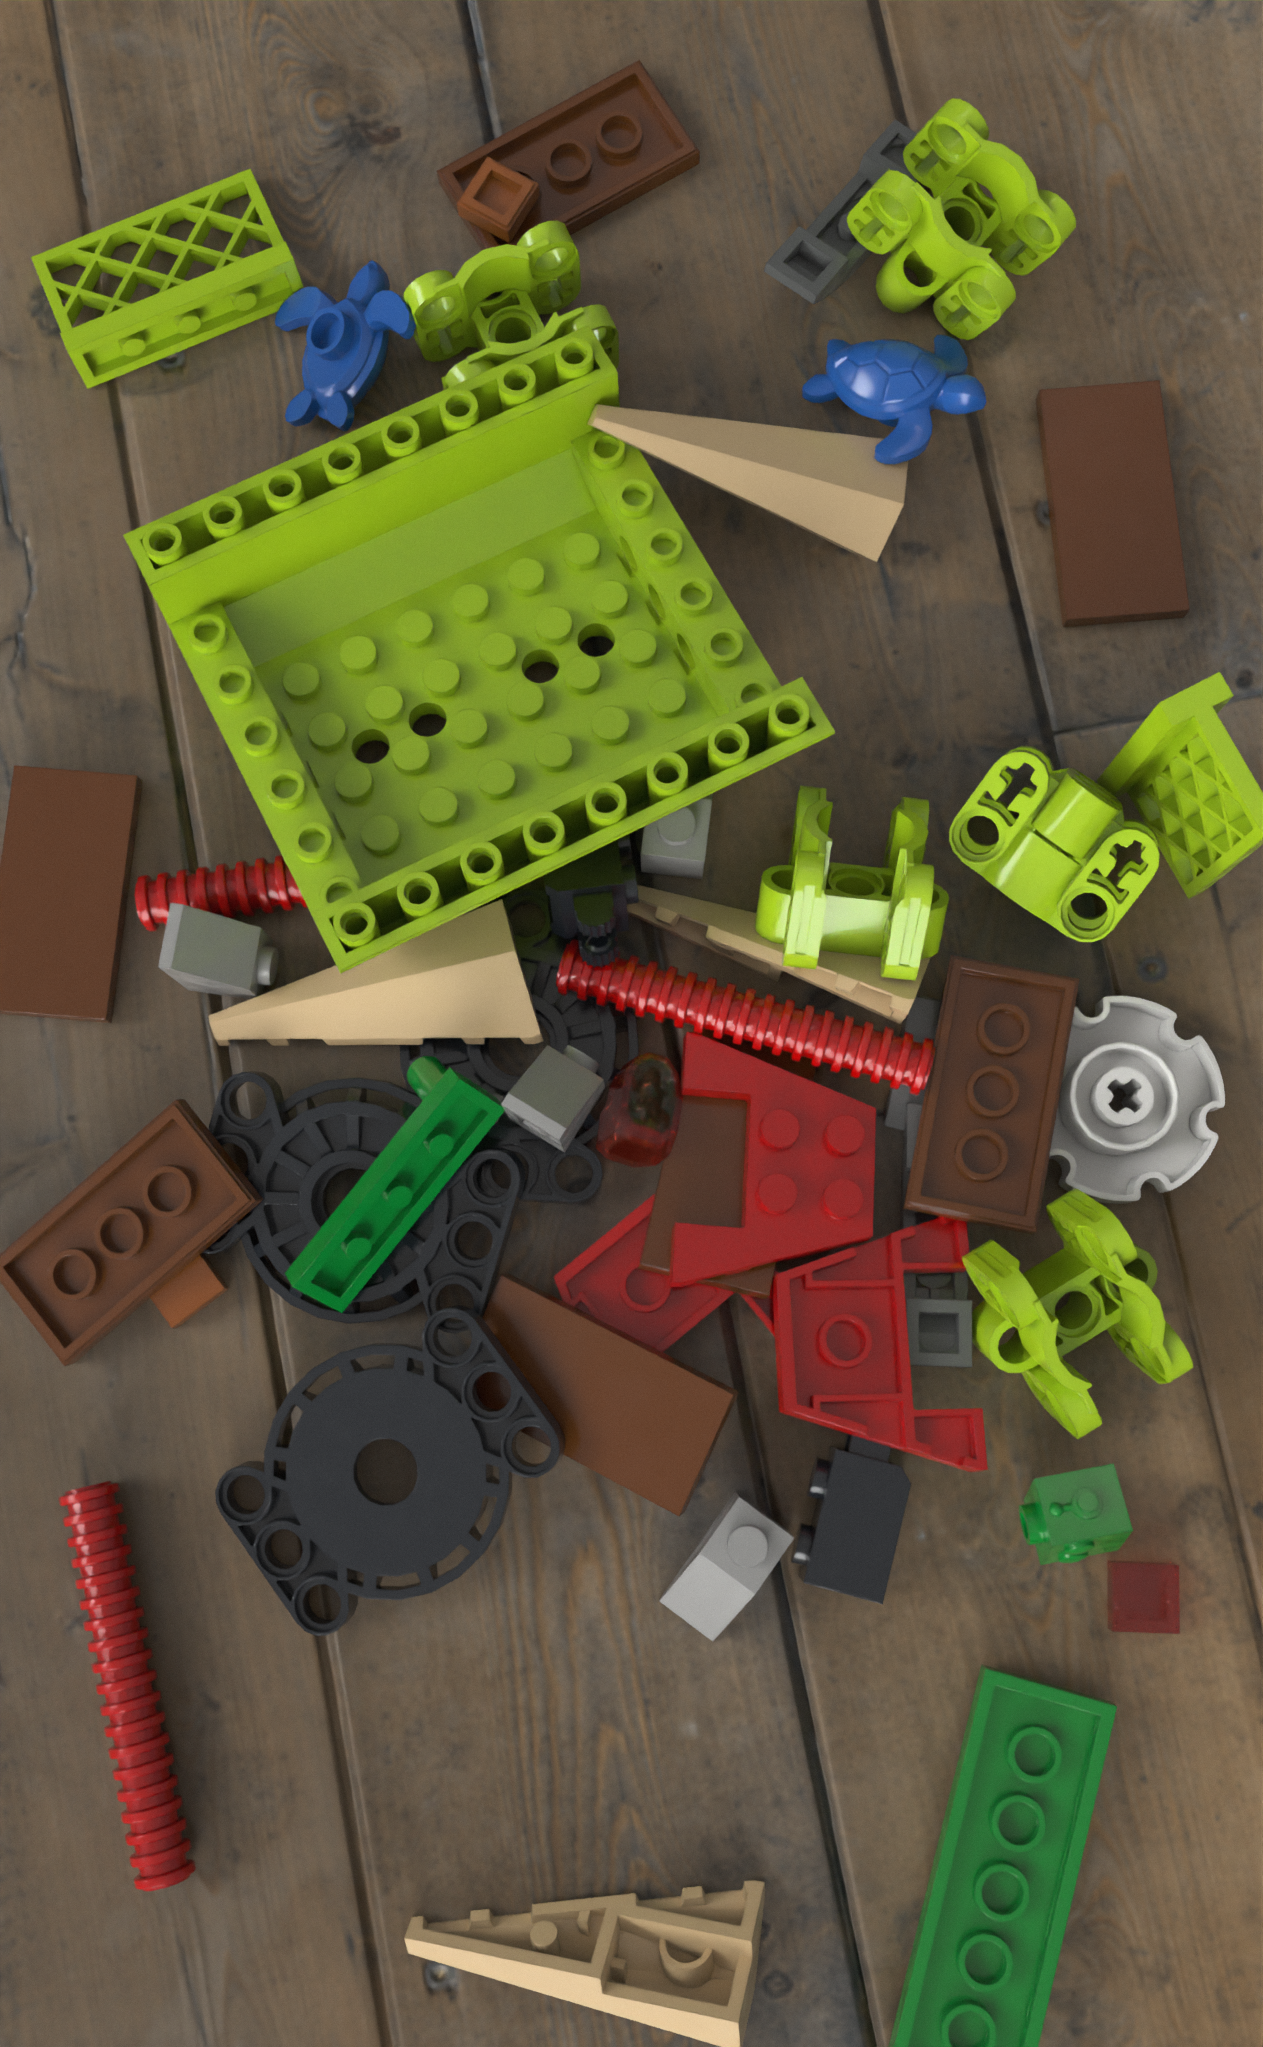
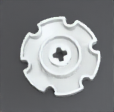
(1163, 1122)

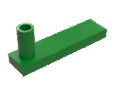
(396, 1185)

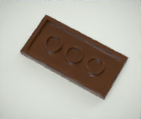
(585, 154)
(1111, 504)
(65, 891)
(992, 1095)
(705, 1175)
(125, 1231)
(616, 1398)

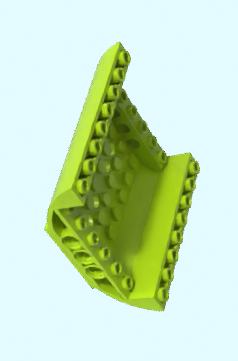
(425, 580)

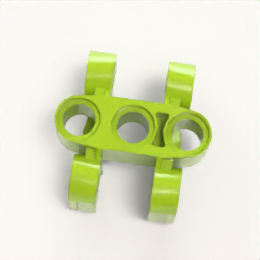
(945, 233)
(532, 280)
(1056, 844)
(854, 907)
(1109, 1291)

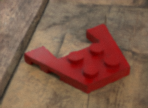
(803, 1166)
(638, 1301)
(848, 1345)

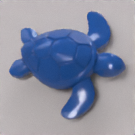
(344, 344)
(898, 388)

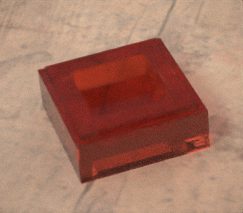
(1143, 1597)

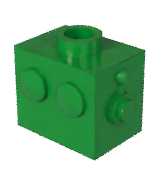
(1075, 1515)

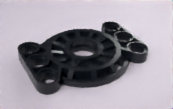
(567, 1022)
(299, 1158)
(454, 1449)

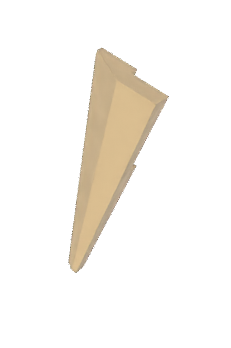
(801, 475)

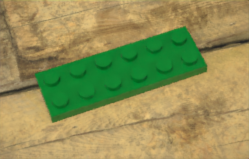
(1004, 1866)

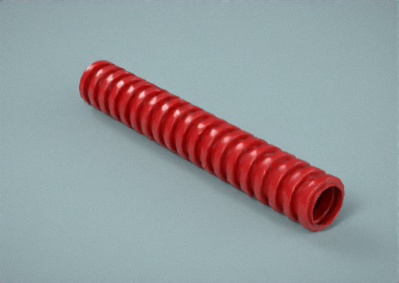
(219, 891)
(750, 1018)
(127, 1688)

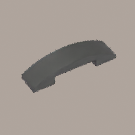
(827, 253)
(935, 1302)

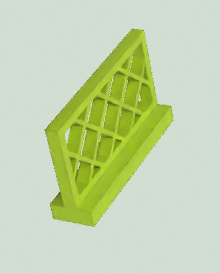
(182, 310)
(1191, 786)

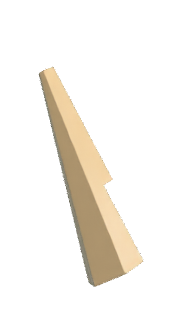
(734, 936)
(441, 984)
(654, 1961)

